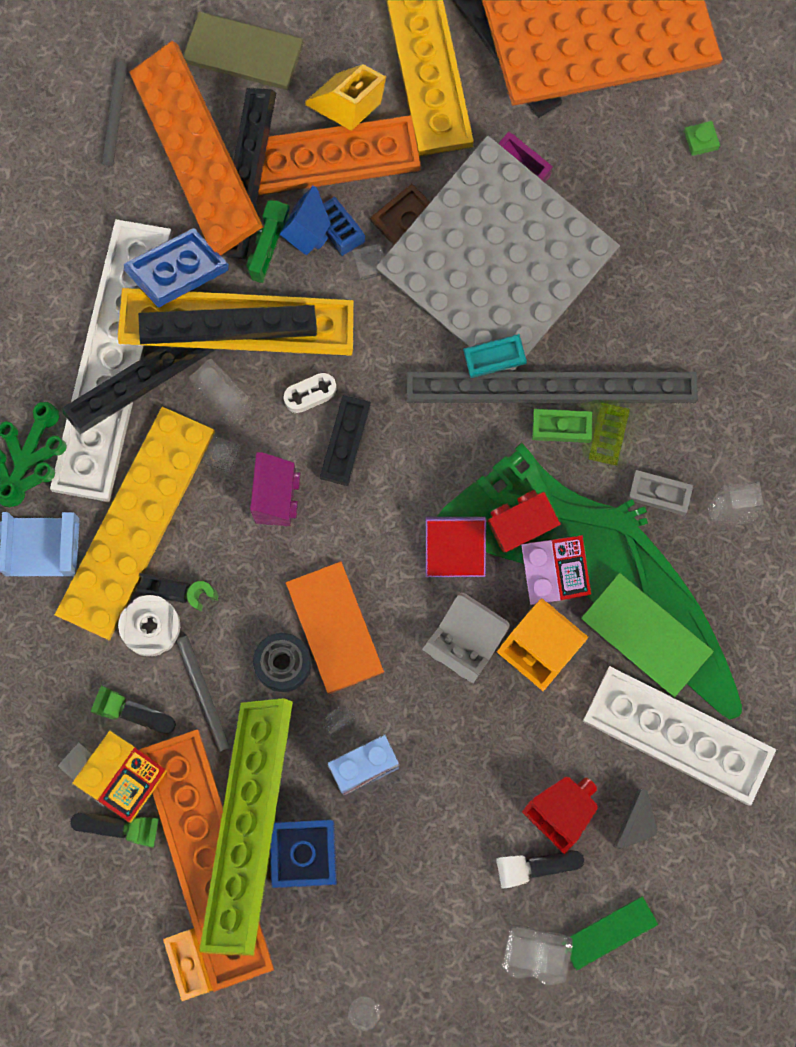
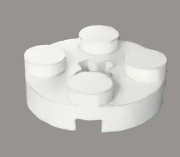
(137, 613)

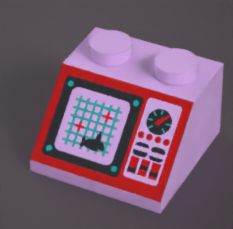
(556, 569)

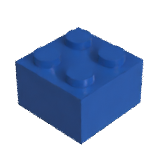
(303, 854)

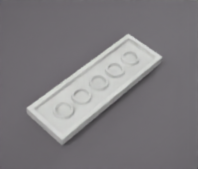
(679, 735)

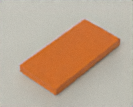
(334, 627)

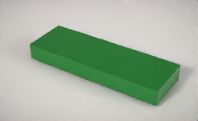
(611, 932)

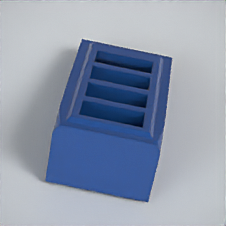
(350, 242)

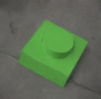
(702, 138)

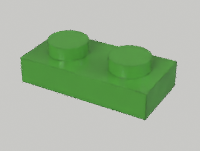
(562, 425)

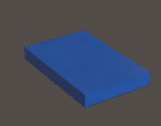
(175, 267)

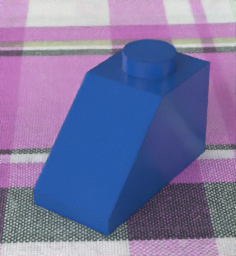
(307, 223)

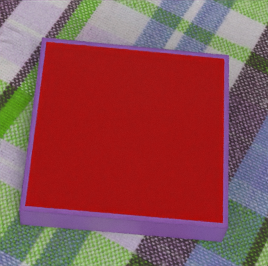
(455, 546)

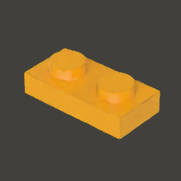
(187, 964)

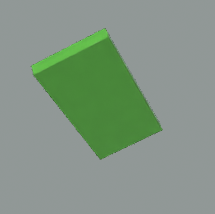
(647, 635)

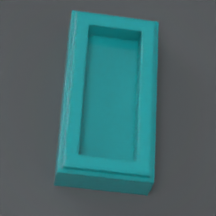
(495, 356)

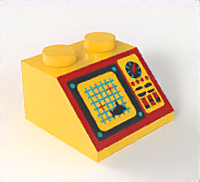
(119, 776)

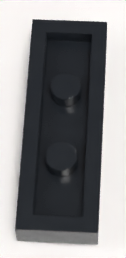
(345, 440)

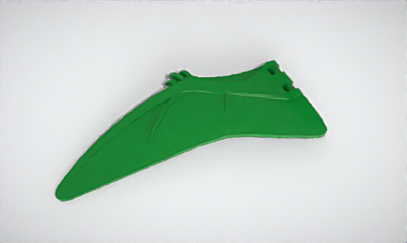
(611, 547)

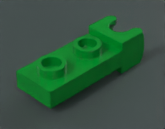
(274, 218)

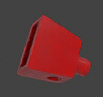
(563, 811)

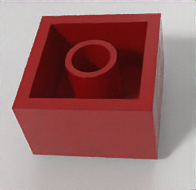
(522, 522)

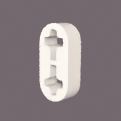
(307, 386)

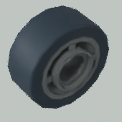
(275, 646)

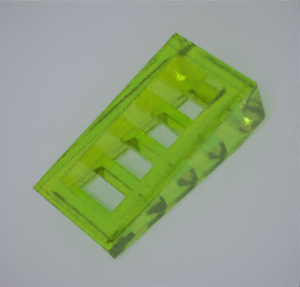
(613, 410)

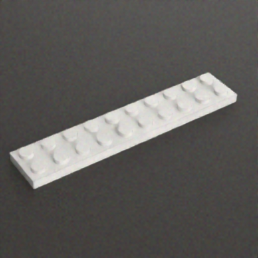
(93, 457)

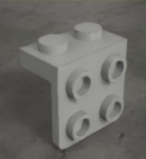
(467, 637)

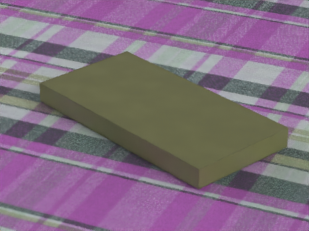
(243, 50)

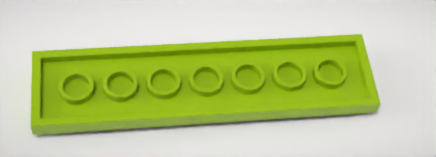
(246, 828)

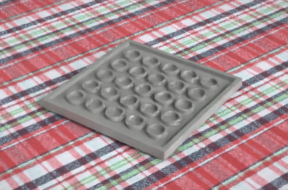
(497, 252)

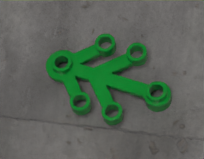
(26, 457)

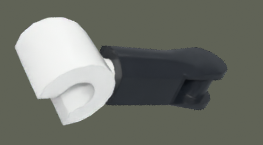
(515, 869)

